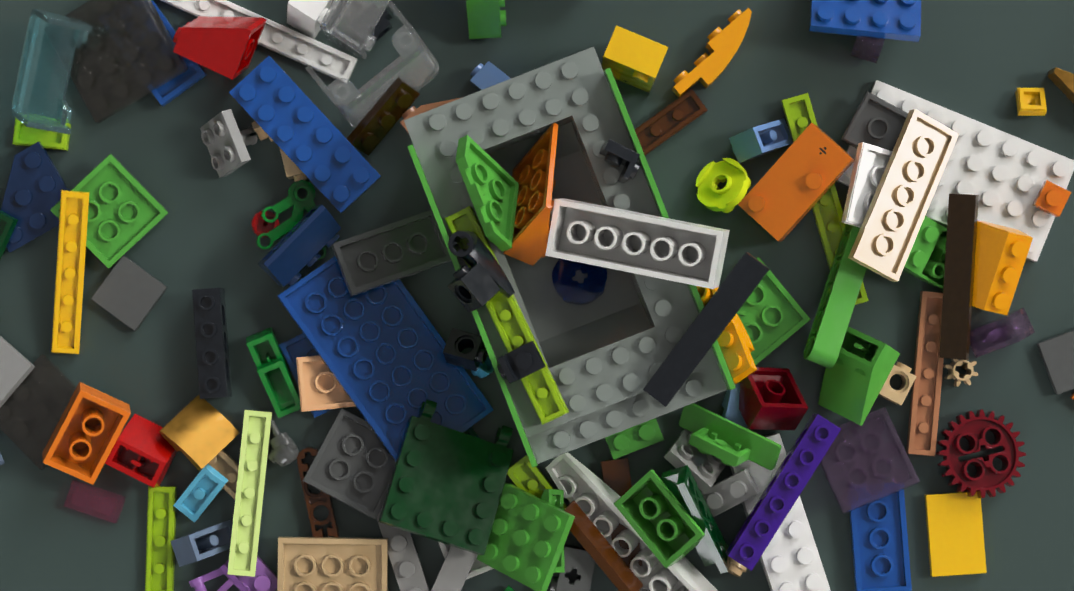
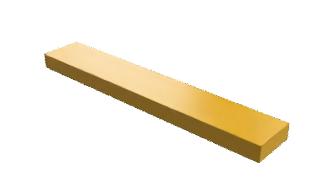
(70, 272)

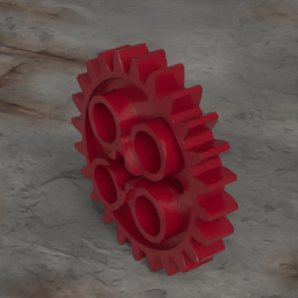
(987, 477)

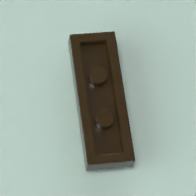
(383, 116)

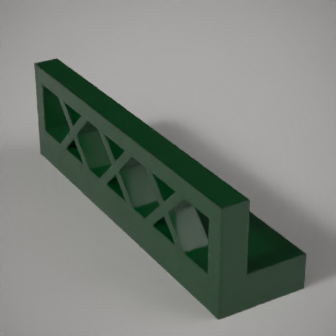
(685, 489)

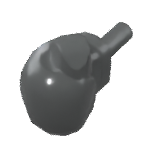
(283, 447)

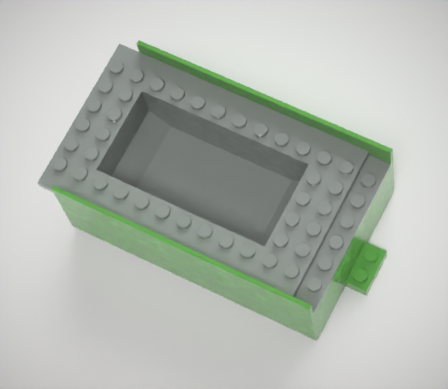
(594, 350)

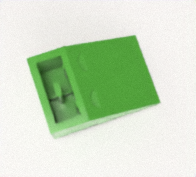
(928, 254)
(857, 376)

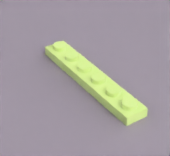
(249, 493)

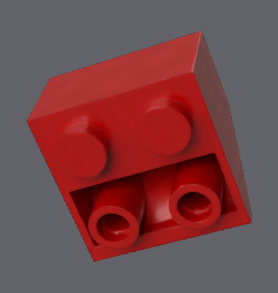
(142, 452)

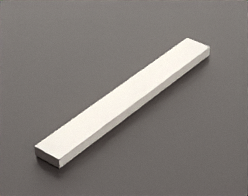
(278, 38)

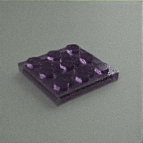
(867, 462)

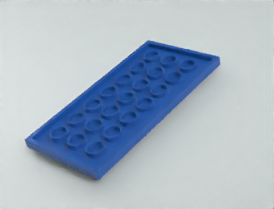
(383, 354)

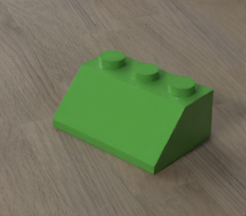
(659, 519)

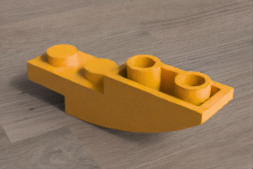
(722, 46)
(733, 343)

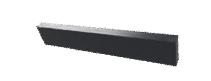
(706, 329)

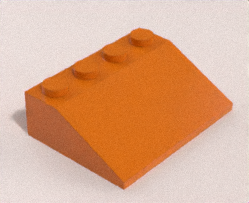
(534, 199)

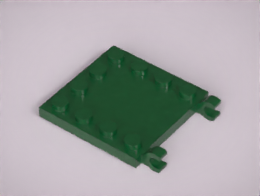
(447, 483)

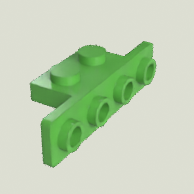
(726, 439)

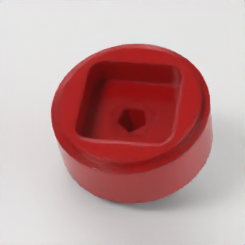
(260, 226)

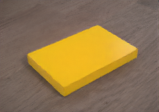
(955, 534)

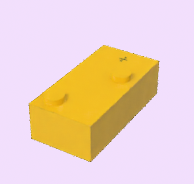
(633, 58)

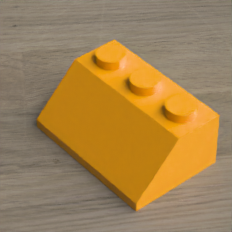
(998, 266)

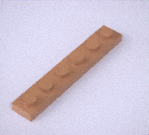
(928, 383)

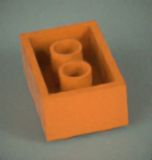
(86, 433)

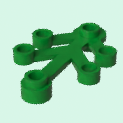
(297, 212)

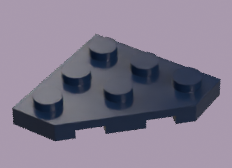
(30, 194)

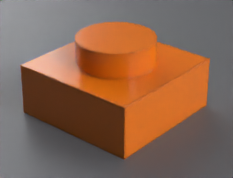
(1052, 198)

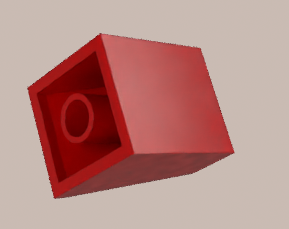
(220, 42)

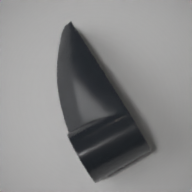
(480, 254)

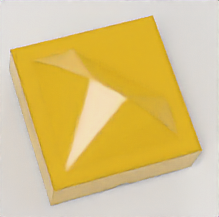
(1031, 101)

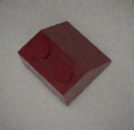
(771, 400)

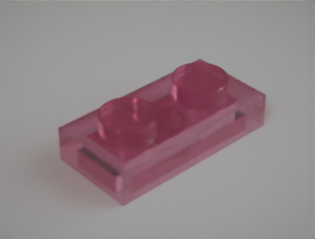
(95, 501)

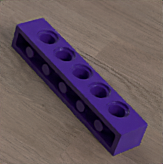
(782, 491)

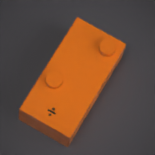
(796, 182)

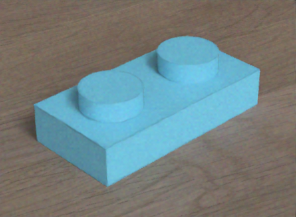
(200, 493)

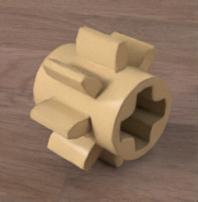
(952, 374)

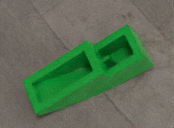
(274, 372)

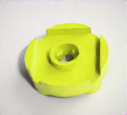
(731, 194)

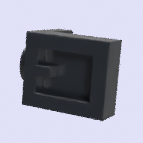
(619, 155)
(520, 362)

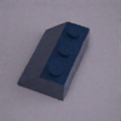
(301, 246)

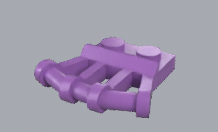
(264, 579)

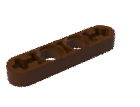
(313, 500)

